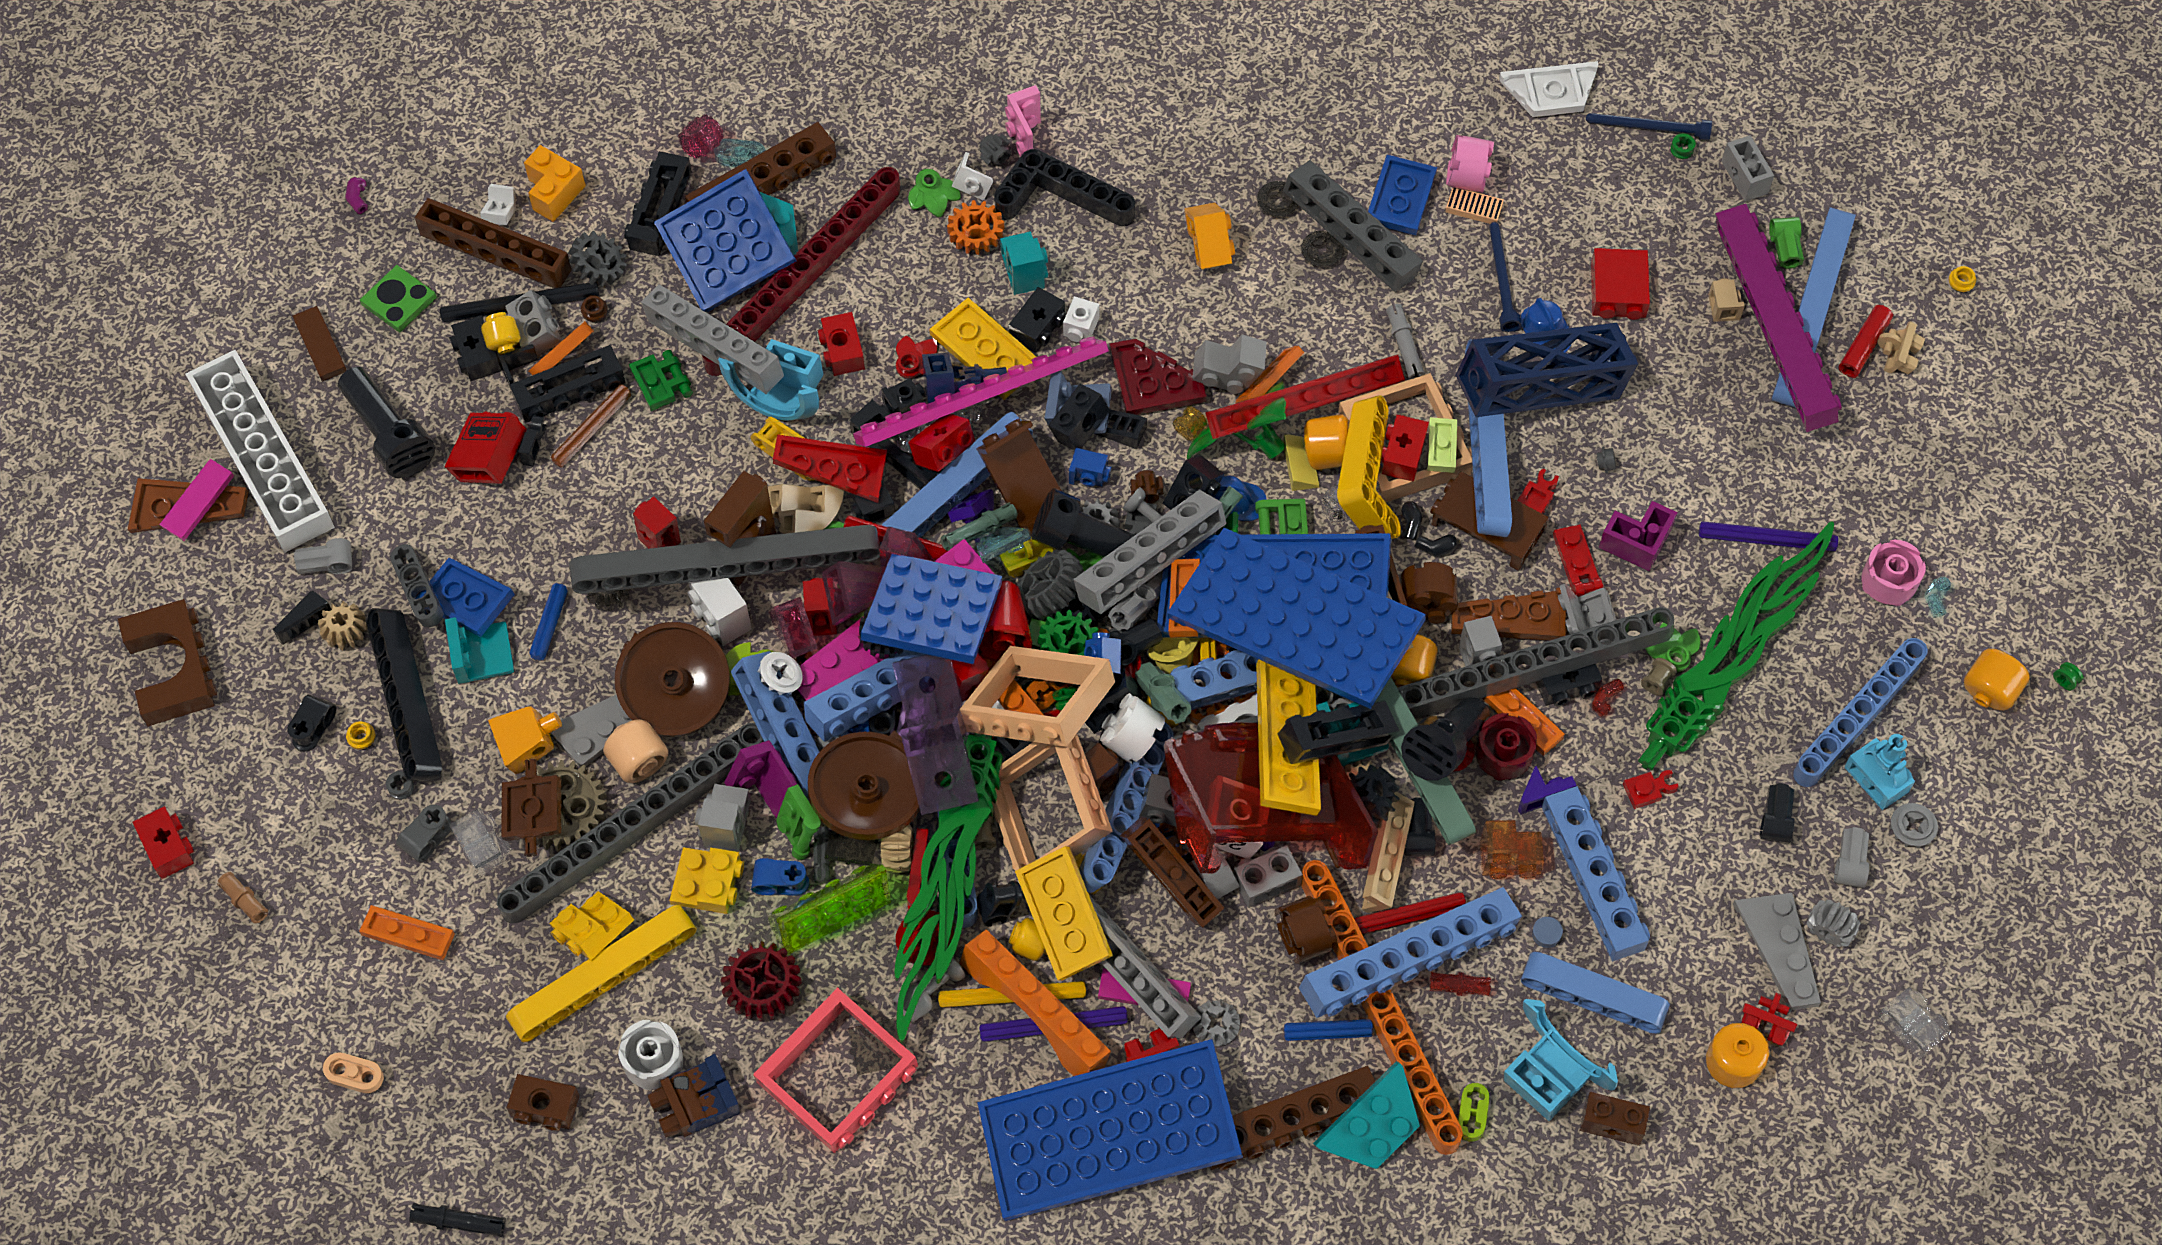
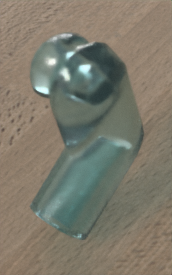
(1935, 594)

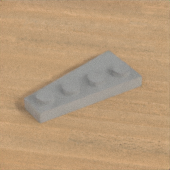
(1781, 944)

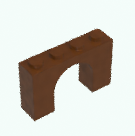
(742, 513)
(190, 687)

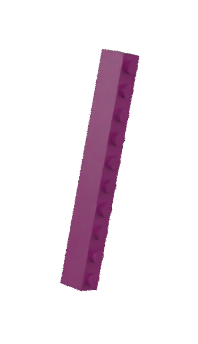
(1777, 318)

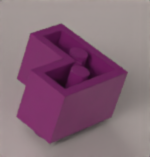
(1638, 540)

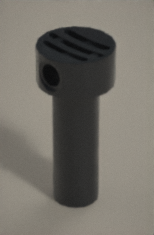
(400, 443)
(1062, 522)
(1439, 742)

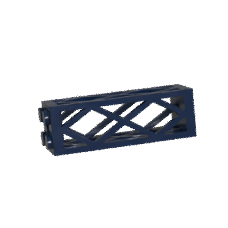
(1483, 375)

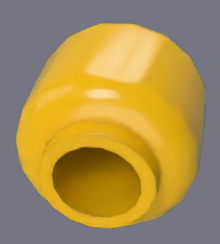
(500, 332)
(1027, 940)

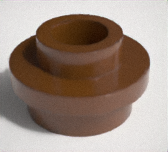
(594, 302)

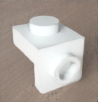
(500, 204)

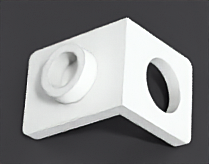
(971, 181)

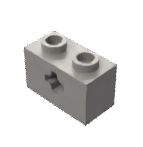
(1747, 168)

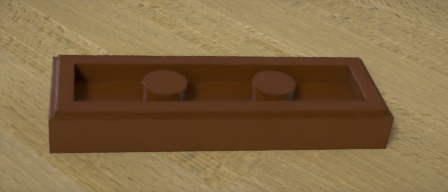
(319, 343)

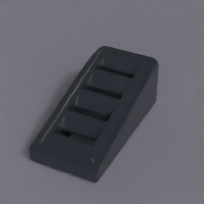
(1122, 436)
(301, 617)

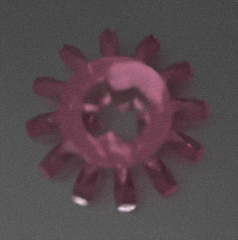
(700, 136)

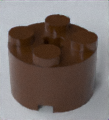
(1431, 590)
(1305, 929)

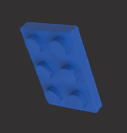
(1402, 194)
(468, 596)

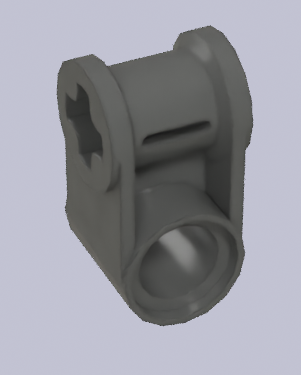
(423, 834)

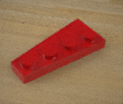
(836, 464)

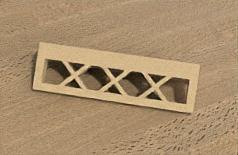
(1387, 856)

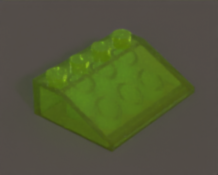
(831, 908)

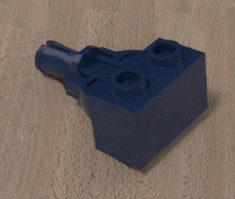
(944, 377)

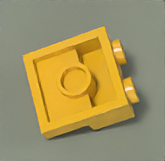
(707, 879)
(590, 926)

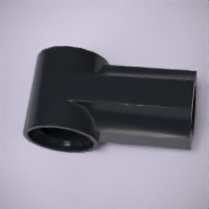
(1137, 640)
(1777, 819)
(1420, 837)

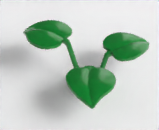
(1265, 437)

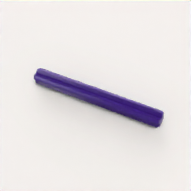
(1761, 535)
(1028, 1027)

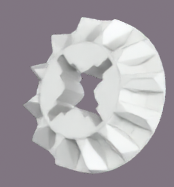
(791, 675)

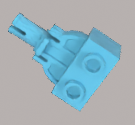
(1880, 771)

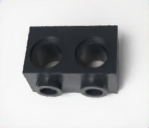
(1189, 481)
(1110, 703)

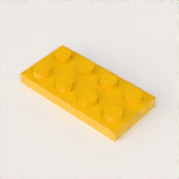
(979, 340)
(1063, 913)

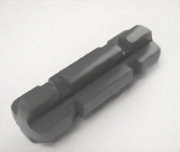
(821, 865)

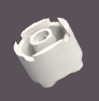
(1131, 729)
(646, 1038)

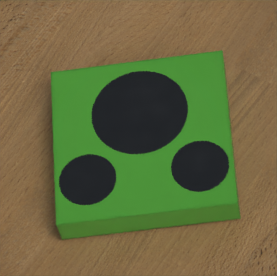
(398, 298)

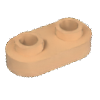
(354, 1073)

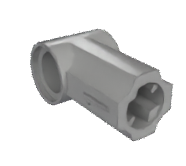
(332, 557)
(1852, 864)

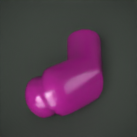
(352, 196)

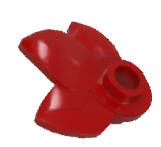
(911, 354)

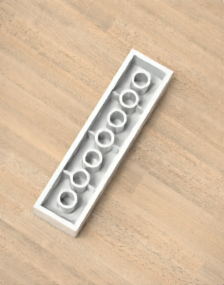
(260, 451)

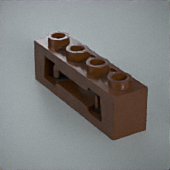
(1172, 871)

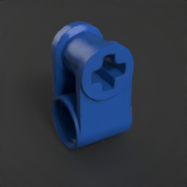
(776, 877)

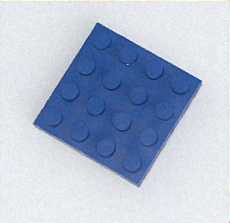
(725, 241)
(931, 608)

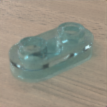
(740, 150)

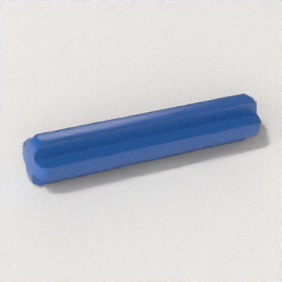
(548, 622)
(1328, 1029)

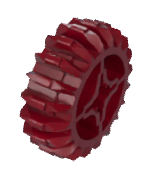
(782, 989)

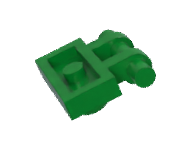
(653, 383)

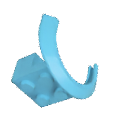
(793, 395)
(1552, 1068)

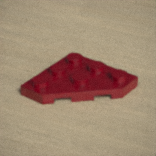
(1152, 379)

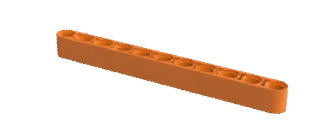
(1389, 1017)

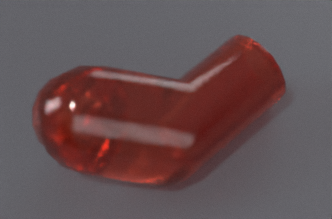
(1604, 694)

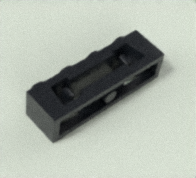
(674, 173)
(568, 384)
(896, 457)
(1301, 733)

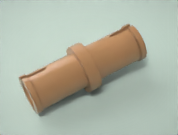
(242, 897)

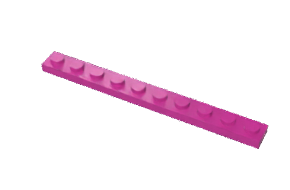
(972, 394)

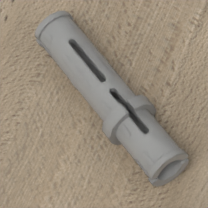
(1402, 333)

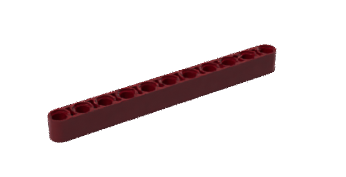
(881, 190)

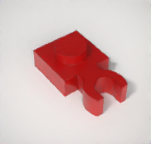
(1539, 495)
(1646, 790)

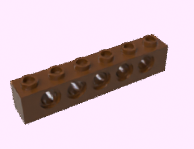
(783, 162)
(493, 243)
(1297, 1105)

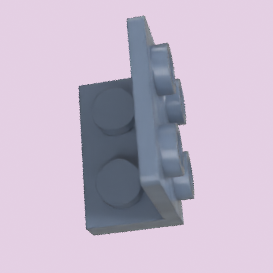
(1061, 390)

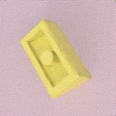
(1300, 472)

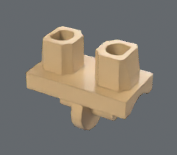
(1897, 346)

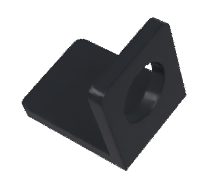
(517, 358)

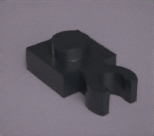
(531, 442)

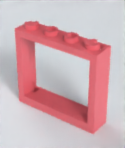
(800, 1041)

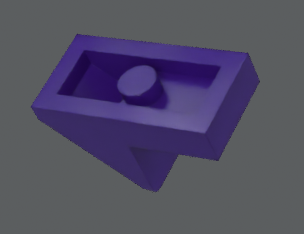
(972, 507)
(1537, 790)

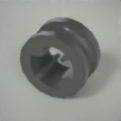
(391, 784)

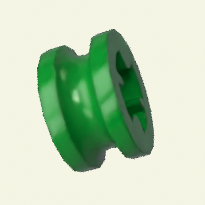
(1684, 139)
(2068, 676)
(1063, 696)

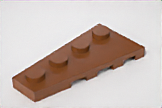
(156, 498)
(1521, 617)

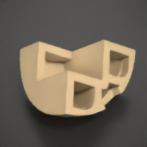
(804, 507)

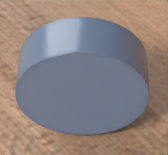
(1547, 932)

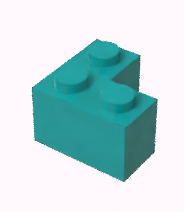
(1024, 262)

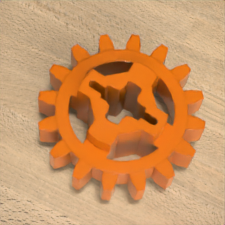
(975, 227)

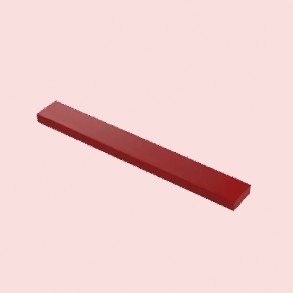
(1309, 394)

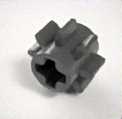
(995, 149)

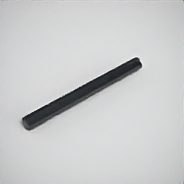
(498, 304)

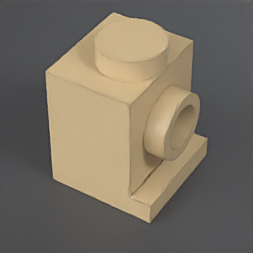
(1725, 301)

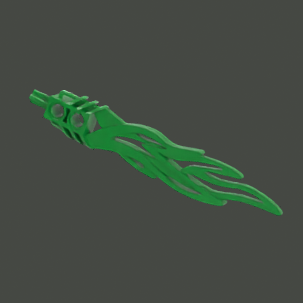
(1716, 686)
(951, 820)

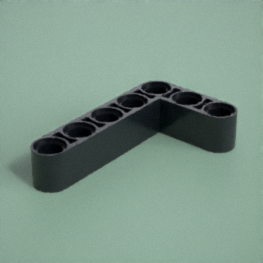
(1065, 181)

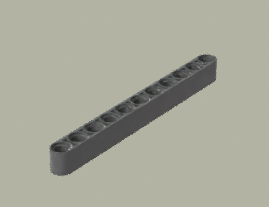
(718, 561)
(1539, 667)
(618, 826)

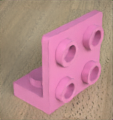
(1023, 115)

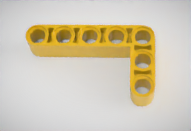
(1361, 467)

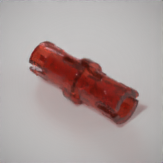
(1460, 984)

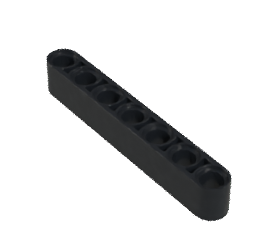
(404, 695)

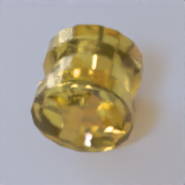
(1190, 423)

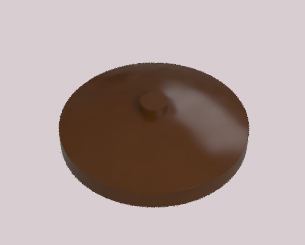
(673, 678)
(863, 786)

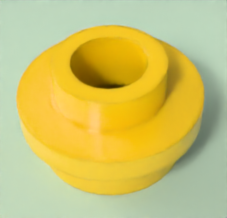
(1965, 273)
(356, 729)

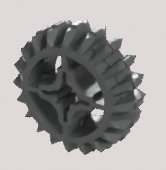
(1049, 584)

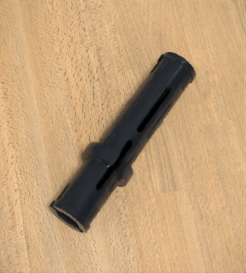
(443, 1218)

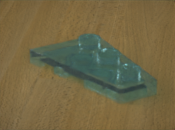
(1000, 541)

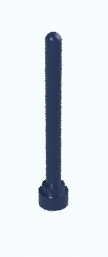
(1699, 129)
(1509, 320)

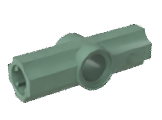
(1163, 693)

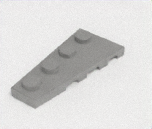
(587, 730)

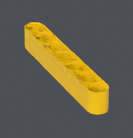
(601, 973)

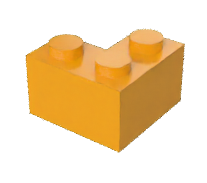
(555, 182)
(1209, 230)

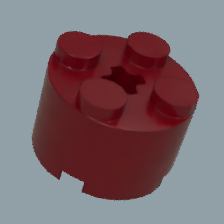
(1506, 746)

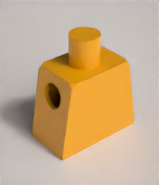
(523, 736)

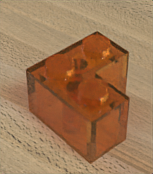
(1510, 852)

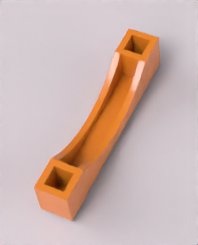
(998, 969)

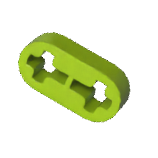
(1480, 1112)

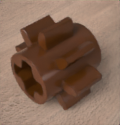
(1152, 485)

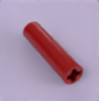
(1865, 341)

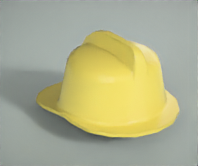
(1173, 653)

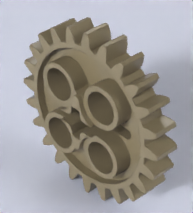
(583, 793)

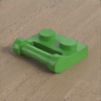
(1291, 515)
(798, 821)

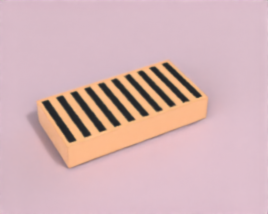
(1474, 205)

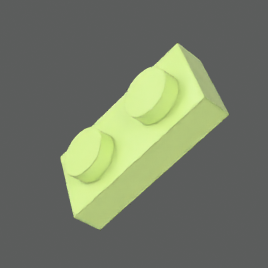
(1442, 445)

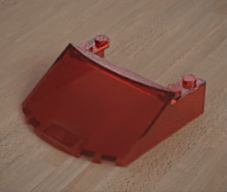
(1218, 799)

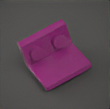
(764, 768)

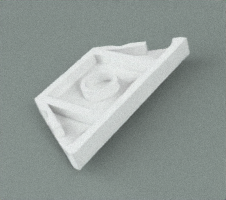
(1551, 88)

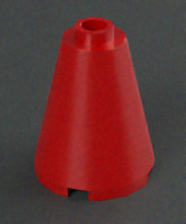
(1006, 624)

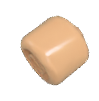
(635, 751)

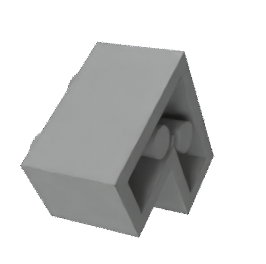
(1230, 367)
(723, 817)

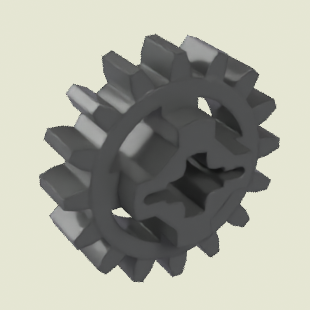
(597, 258)

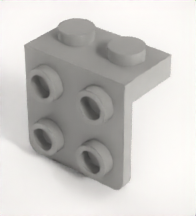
(1587, 610)

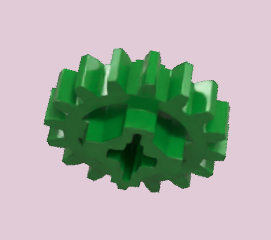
(1057, 632)

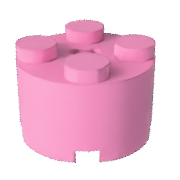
(1469, 163)
(1893, 572)

